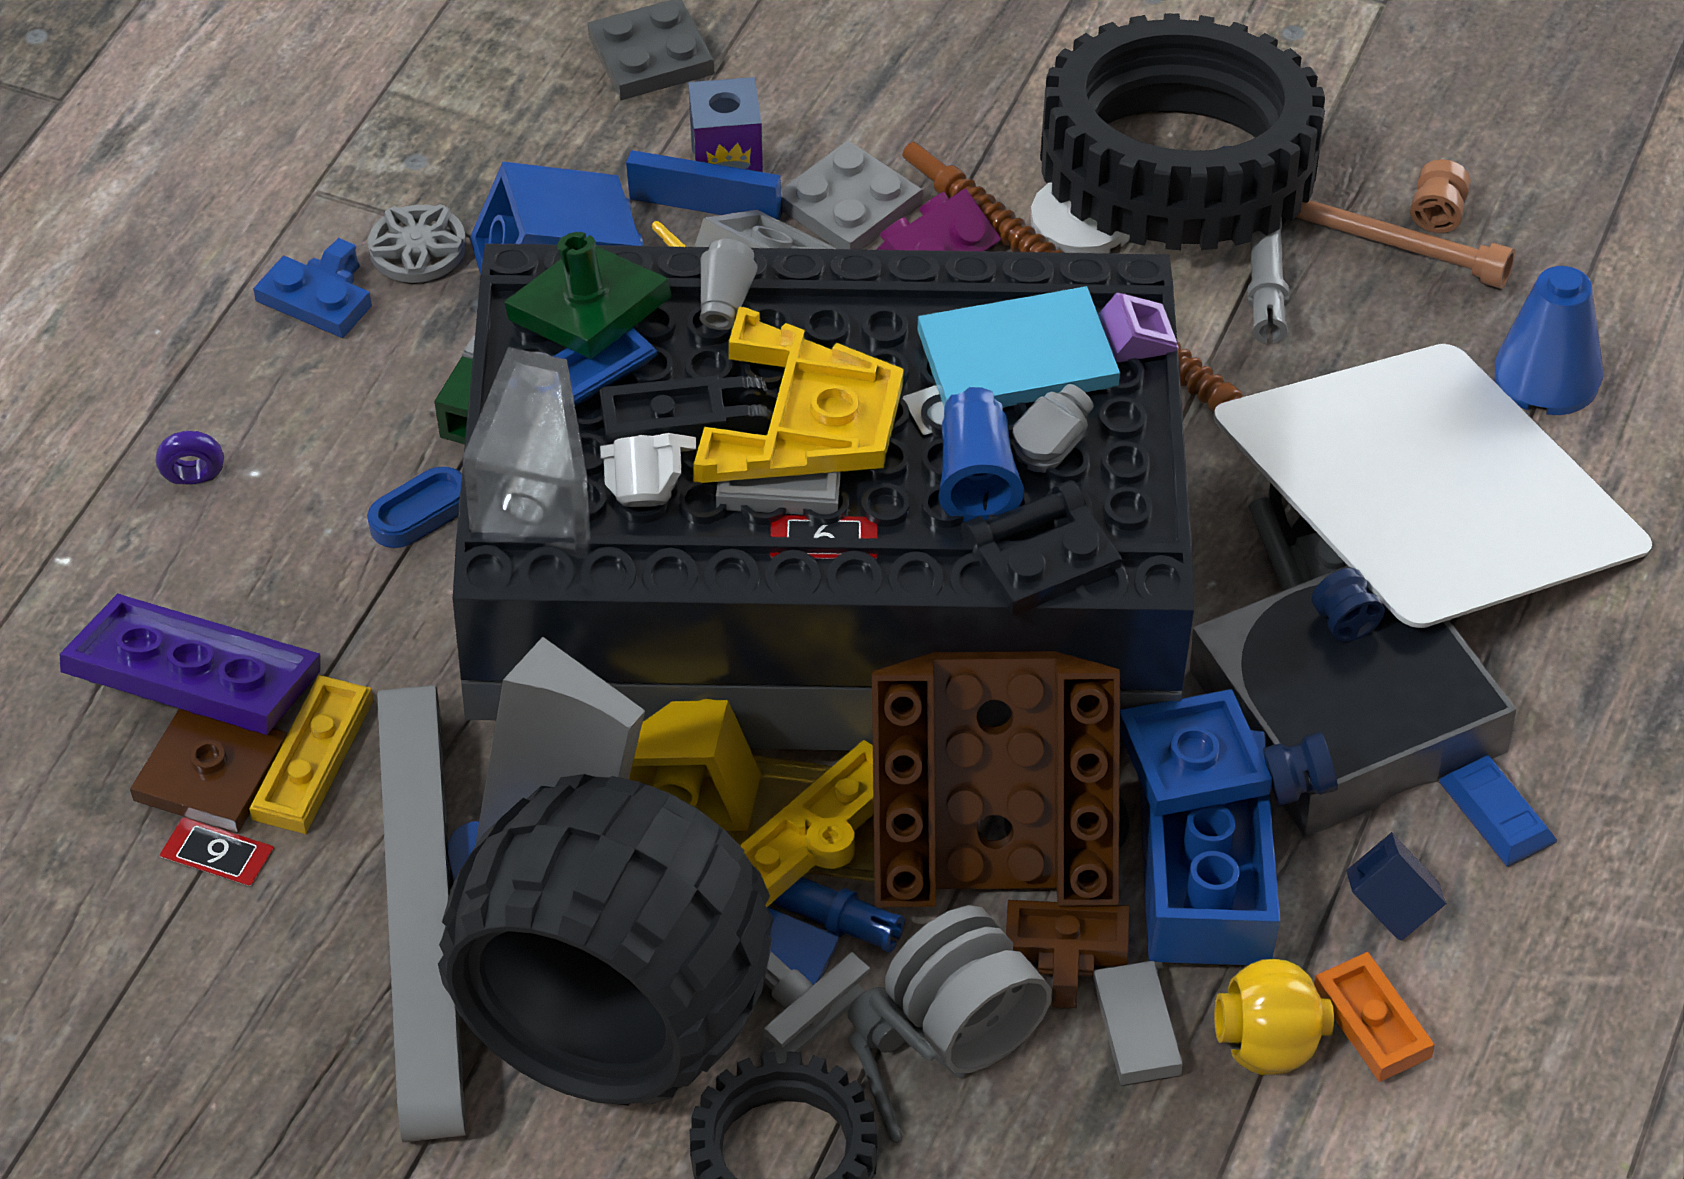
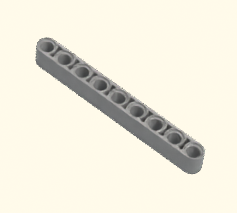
(417, 895)

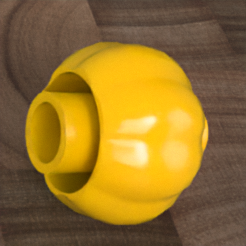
(1273, 1016)

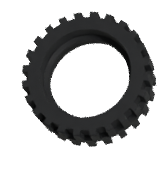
(1176, 192)

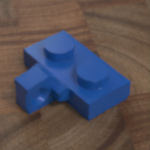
(317, 291)

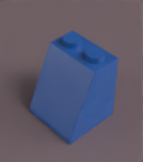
(547, 203)

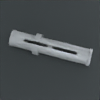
(1268, 291)

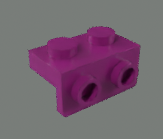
(945, 226)

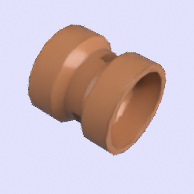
(1440, 196)

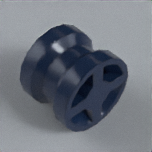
(1347, 604)

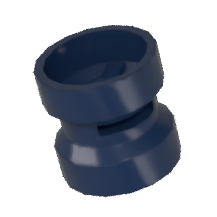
(1300, 769)

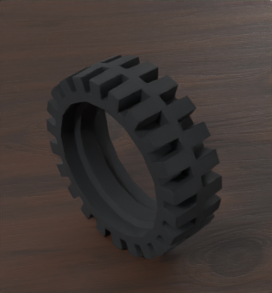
(789, 1083)

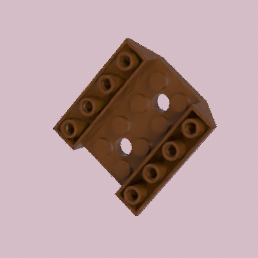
(1042, 770)

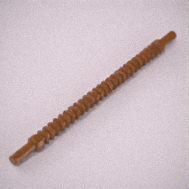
(1023, 238)

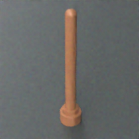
(1489, 263)

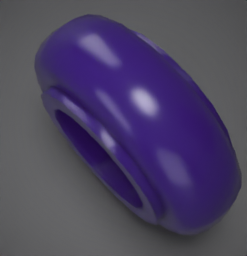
(189, 444)

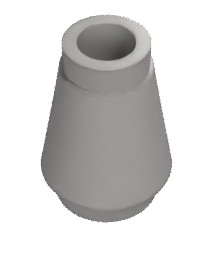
(725, 281)

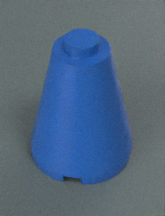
(1553, 345)

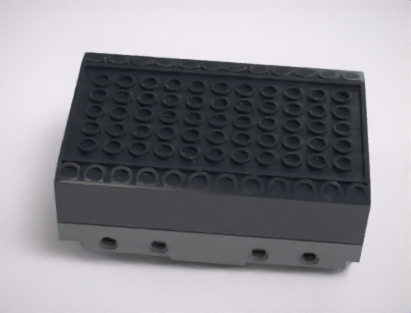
(687, 592)

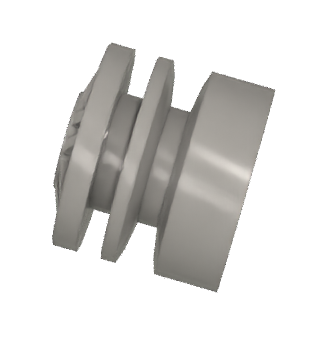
(967, 989)

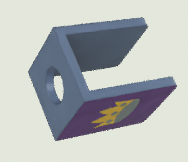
(726, 123)

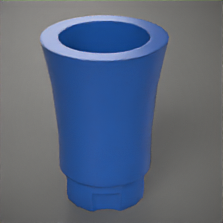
(977, 457)

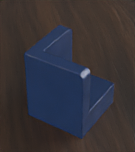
(1395, 887)

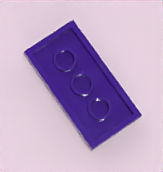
(190, 663)

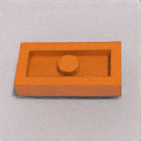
(1374, 1017)

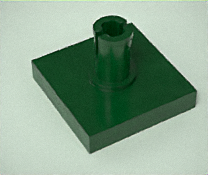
(587, 297)

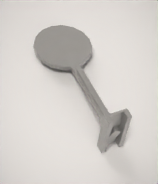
(808, 1006)

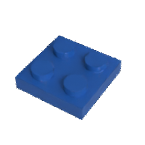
(1194, 752)

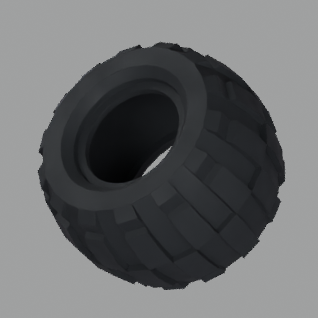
(606, 940)

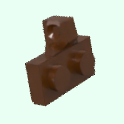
(1068, 941)

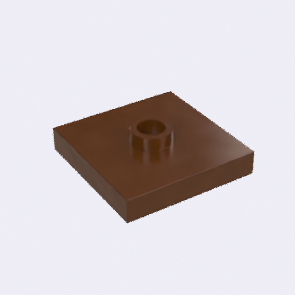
(207, 770)

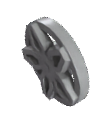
(417, 242)

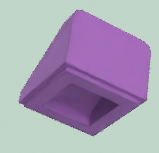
(1136, 328)

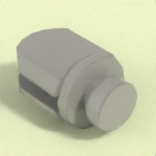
(1051, 428)

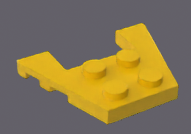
(827, 417)

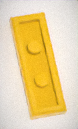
(311, 754)

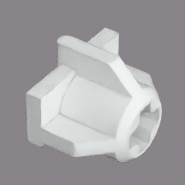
(644, 467)

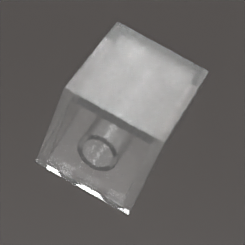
(528, 456)

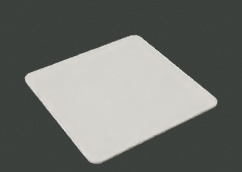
(1432, 483)

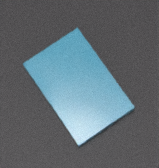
(1020, 347)

